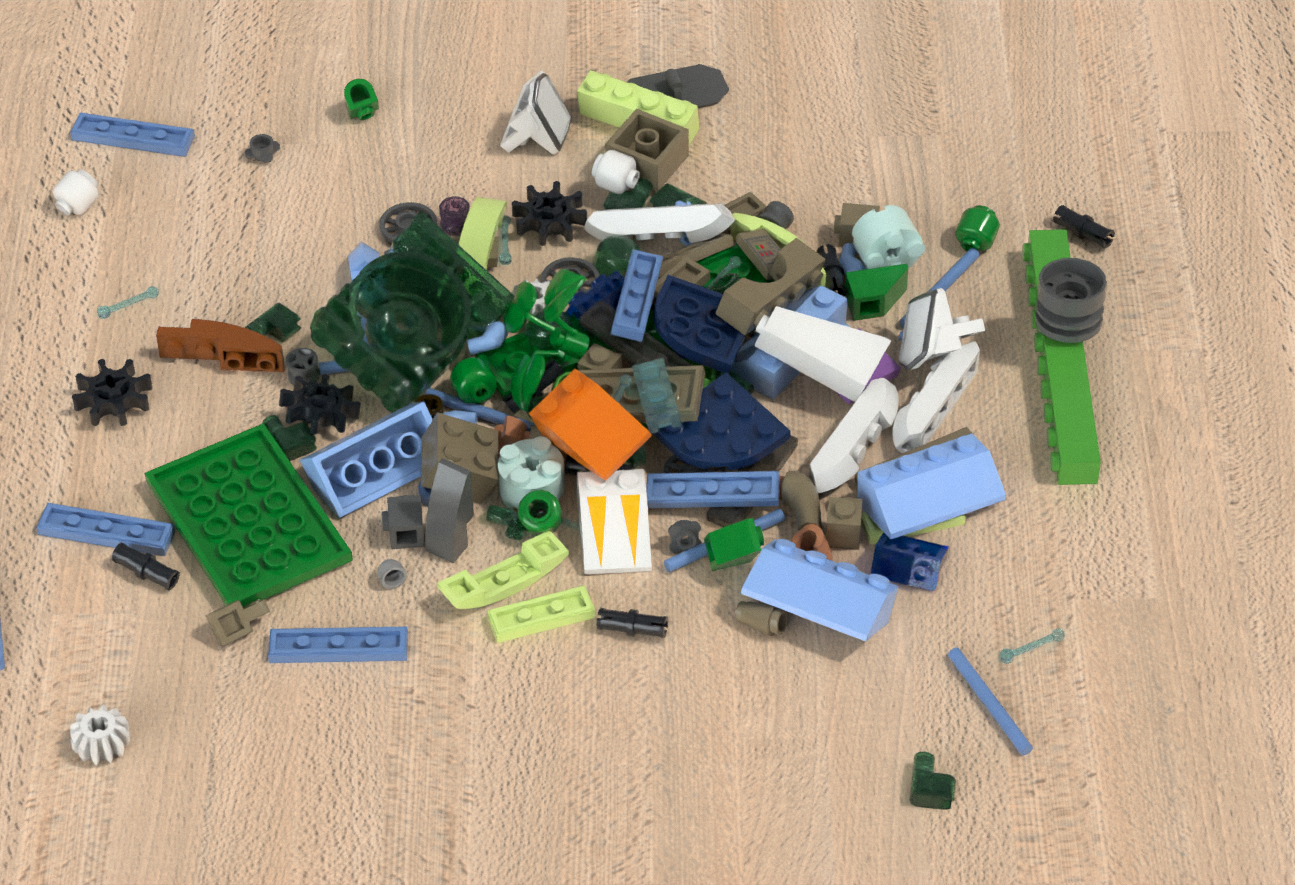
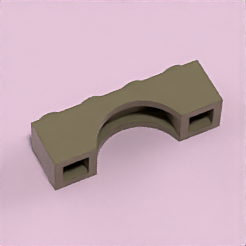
(793, 272)

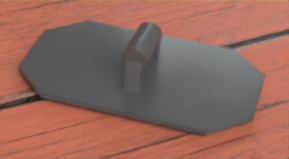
(694, 83)

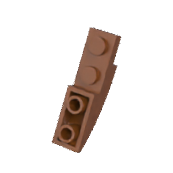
(230, 344)

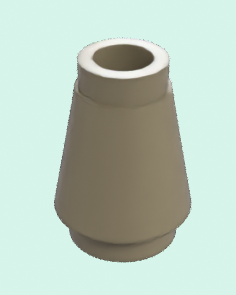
(762, 617)

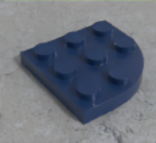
(690, 326)
(729, 431)

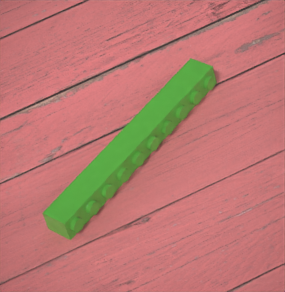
(1065, 377)

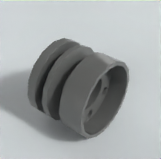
(1070, 300)

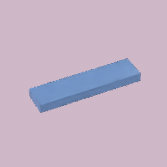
(132, 134)
(637, 295)
(713, 489)
(105, 529)
(338, 644)

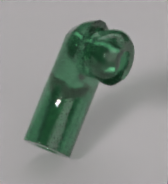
(508, 518)

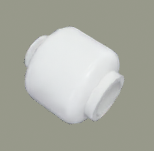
(615, 171)
(75, 192)

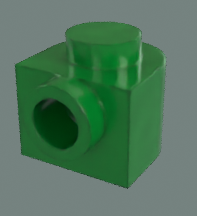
(360, 99)

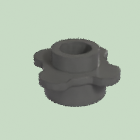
(262, 148)
(681, 529)

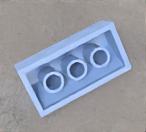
(770, 374)
(369, 460)
(930, 486)
(821, 589)

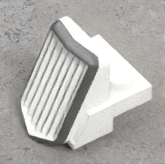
(538, 116)
(931, 330)

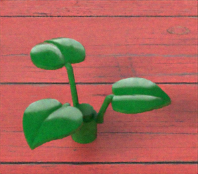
(564, 339)

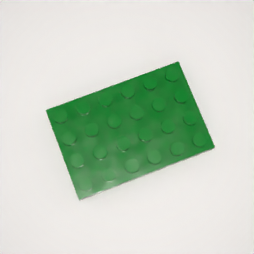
(248, 517)

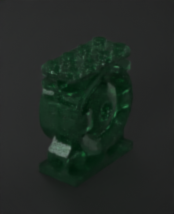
(423, 277)

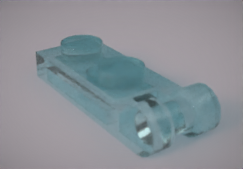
(656, 395)

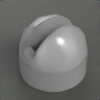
(391, 574)

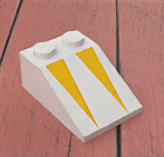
(614, 522)

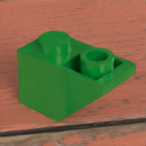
(875, 290)
(734, 544)

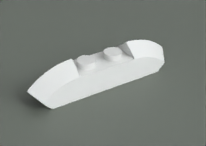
(697, 221)
(942, 389)
(848, 443)

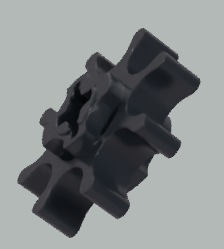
(549, 213)
(112, 392)
(319, 404)

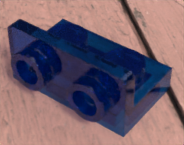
(603, 289)
(909, 561)

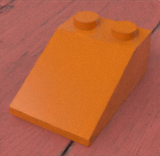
(589, 425)

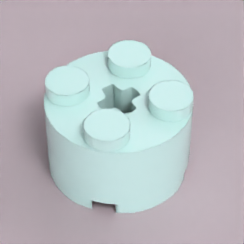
(887, 238)
(530, 467)

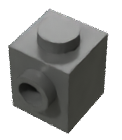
(404, 521)

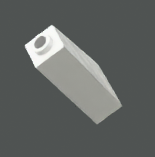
(822, 349)

